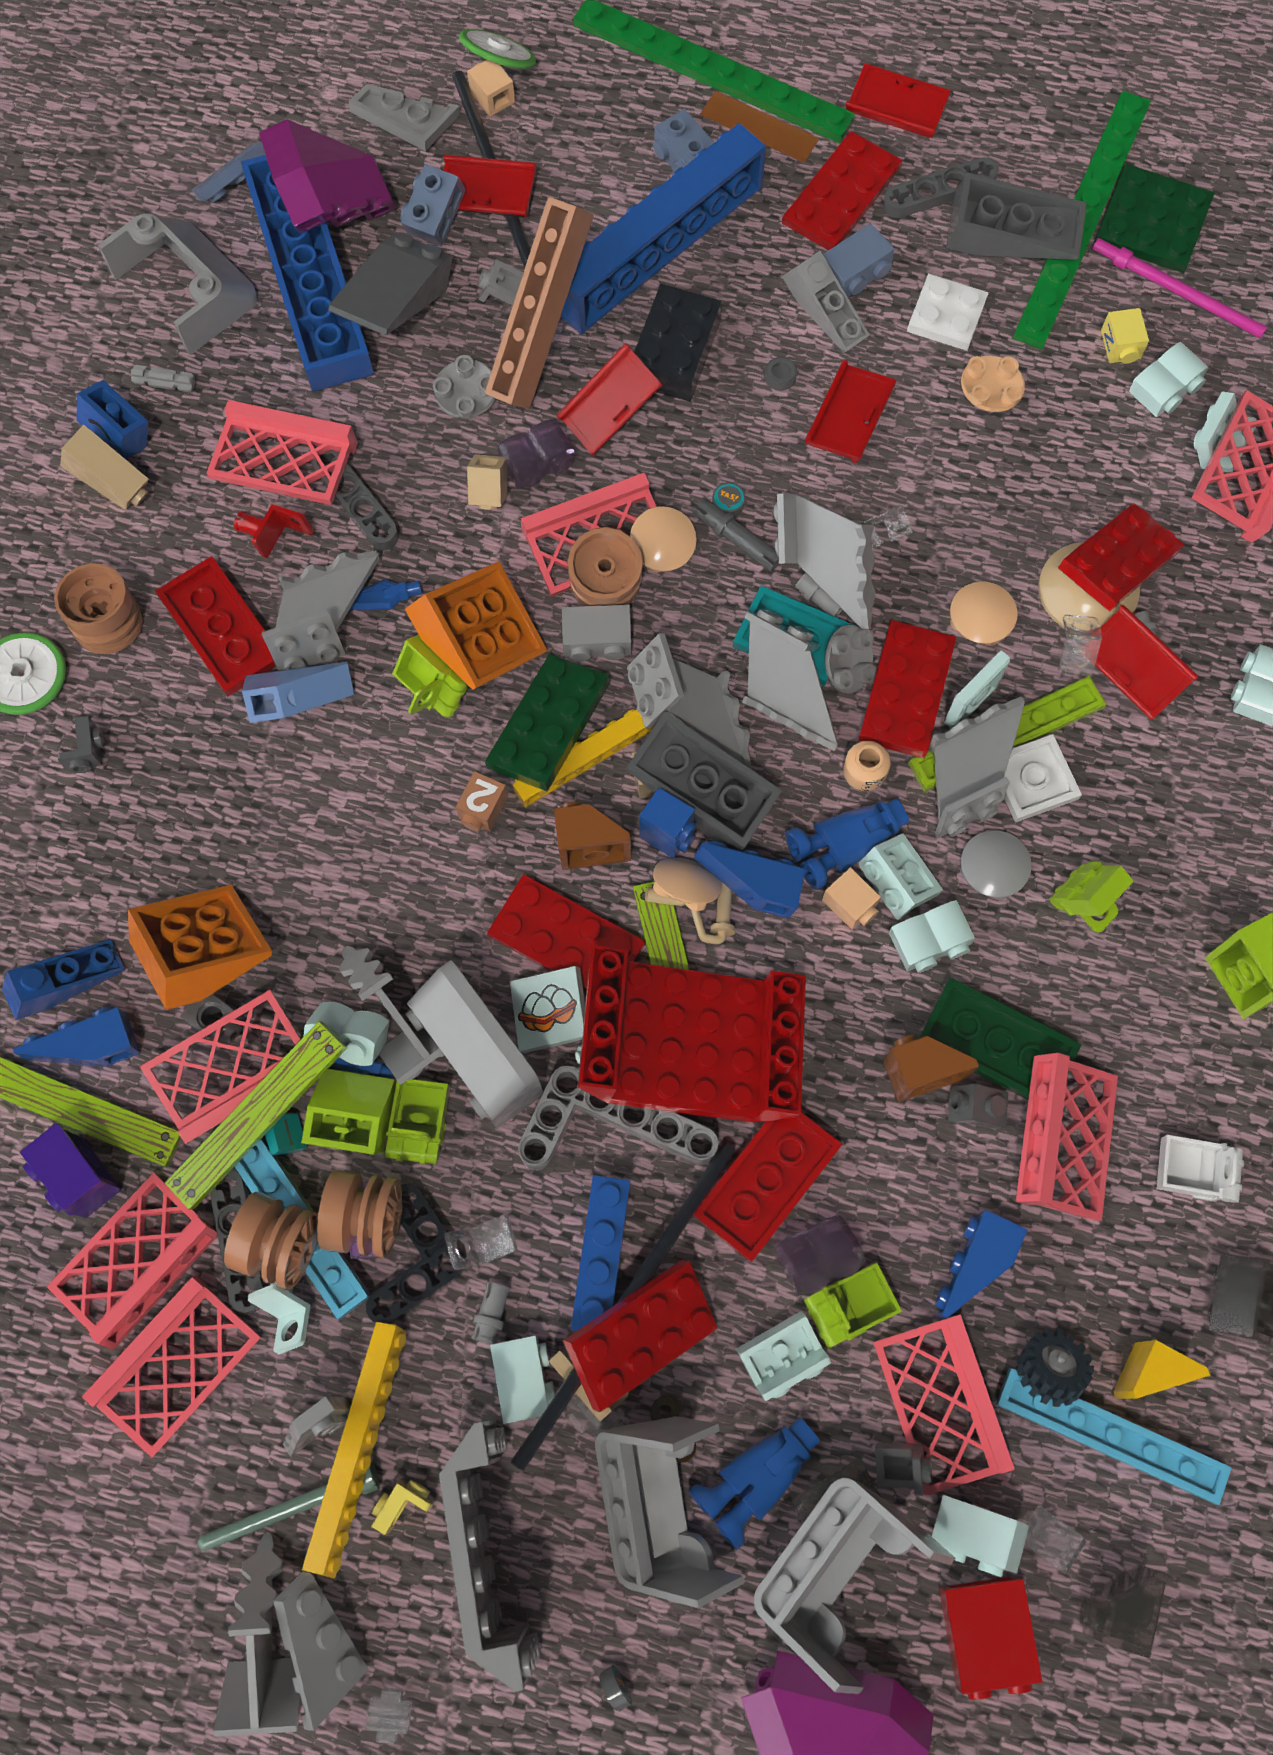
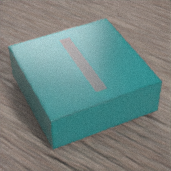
(286, 1136)

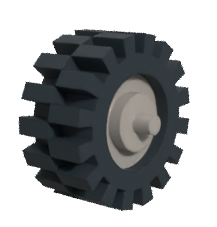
(1055, 1367)

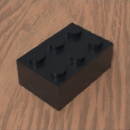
(678, 339)

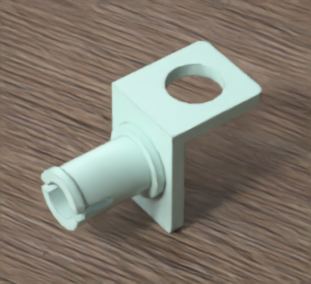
(288, 1310)

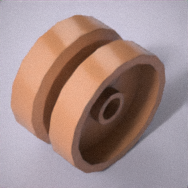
(600, 551)

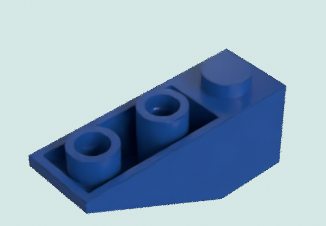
(760, 882)
(59, 978)
(92, 1042)
(988, 1253)

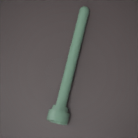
(277, 1513)

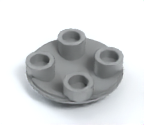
(462, 387)
(850, 659)
(996, 864)

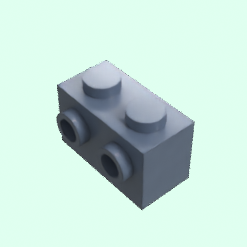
(679, 139)
(432, 205)
(860, 259)

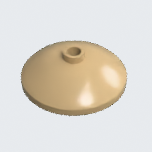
(1063, 596)

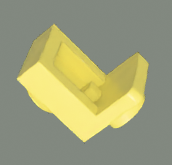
(391, 1506)

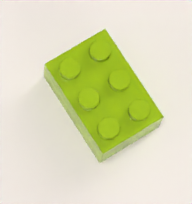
(1246, 966)

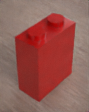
(990, 1636)

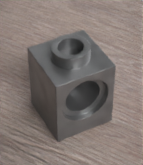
(198, 1015)

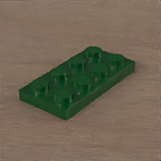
(547, 722)
(994, 1036)

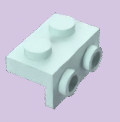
(1208, 438)
(783, 1356)

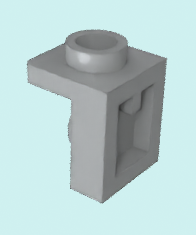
(499, 281)

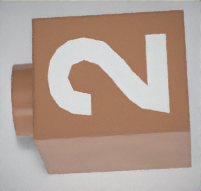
(481, 802)

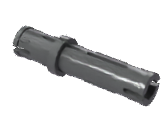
(726, 526)

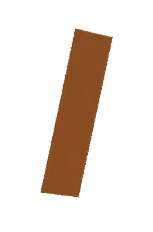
(766, 128)

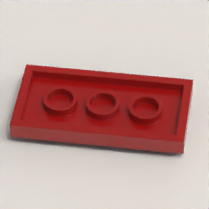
(842, 191)
(1121, 556)
(217, 624)
(907, 689)
(556, 930)
(766, 1183)
(640, 1335)

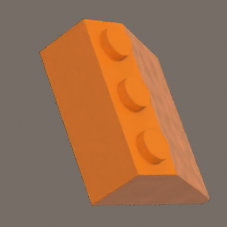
(477, 626)
(195, 944)

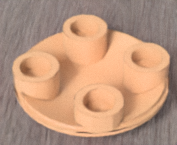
(993, 383)
(664, 538)
(983, 613)
(686, 882)

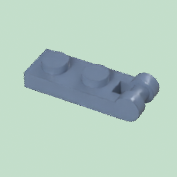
(213, 186)

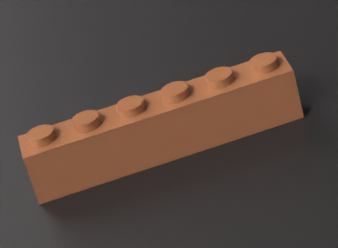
(539, 303)

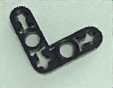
(431, 1255)

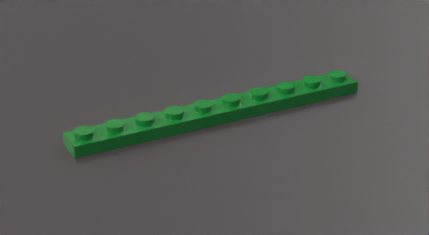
(714, 70)
(1095, 191)

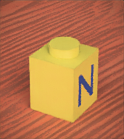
(1124, 335)

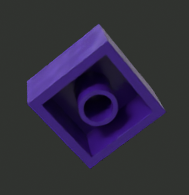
(69, 1171)

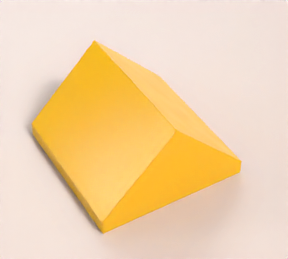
(1154, 1369)

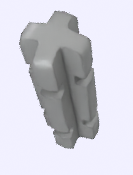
(162, 378)

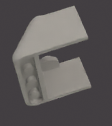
(218, 288)
(474, 1045)
(647, 1512)
(820, 1563)

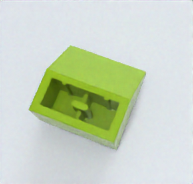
(349, 1112)

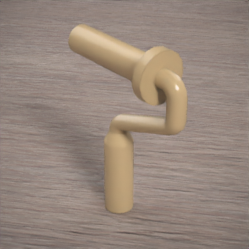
(719, 929)

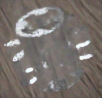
(389, 1715)

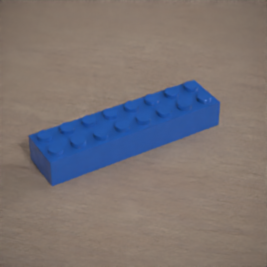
(664, 225)
(308, 281)

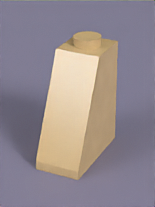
(103, 469)

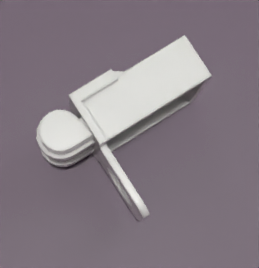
(1200, 1169)

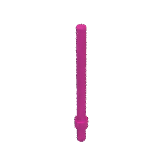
(1124, 259)

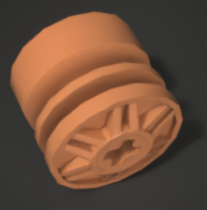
(98, 608)
(353, 1212)
(271, 1240)

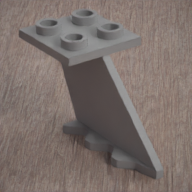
(830, 551)
(315, 608)
(785, 678)
(689, 696)
(973, 766)
(411, 1049)
(259, 1691)

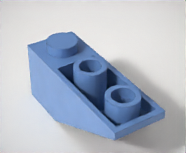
(295, 690)

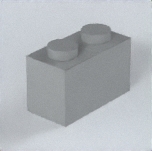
(596, 632)

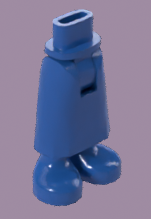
(848, 837)
(757, 1479)

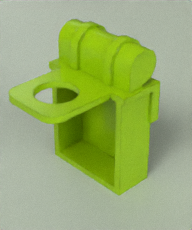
(428, 679)
(1092, 892)
(417, 1121)
(852, 1305)

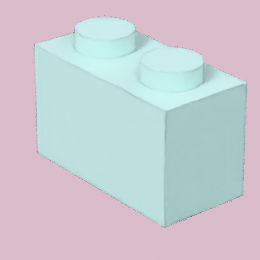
(521, 1378)
(980, 1535)

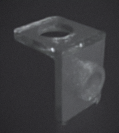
(1080, 646)
(482, 1243)

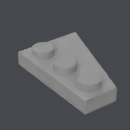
(406, 118)
(322, 1418)
(319, 1648)

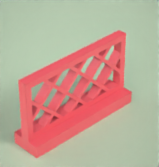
(283, 426)
(1260, 509)
(579, 512)
(222, 1105)
(1045, 1131)
(147, 1286)
(142, 1351)
(975, 1394)

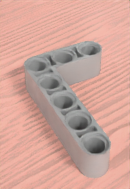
(613, 1115)

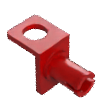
(268, 529)

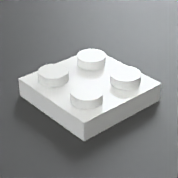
(947, 312)
(1038, 779)

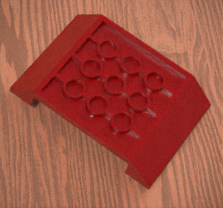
(692, 1039)

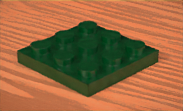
(1155, 217)

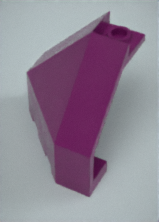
(323, 177)
(803, 1716)

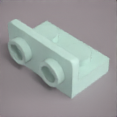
(899, 875)

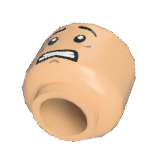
(866, 765)

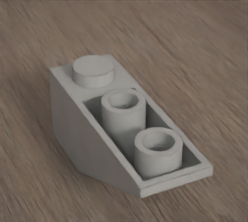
(825, 301)

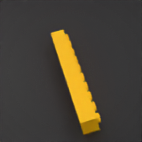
(589, 753)
(355, 1451)

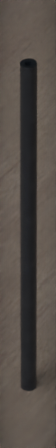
(487, 152)
(642, 1277)

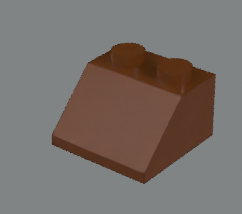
(589, 837)
(925, 1066)

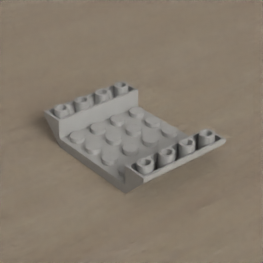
(504, 1652)

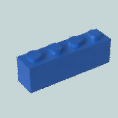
(601, 1249)

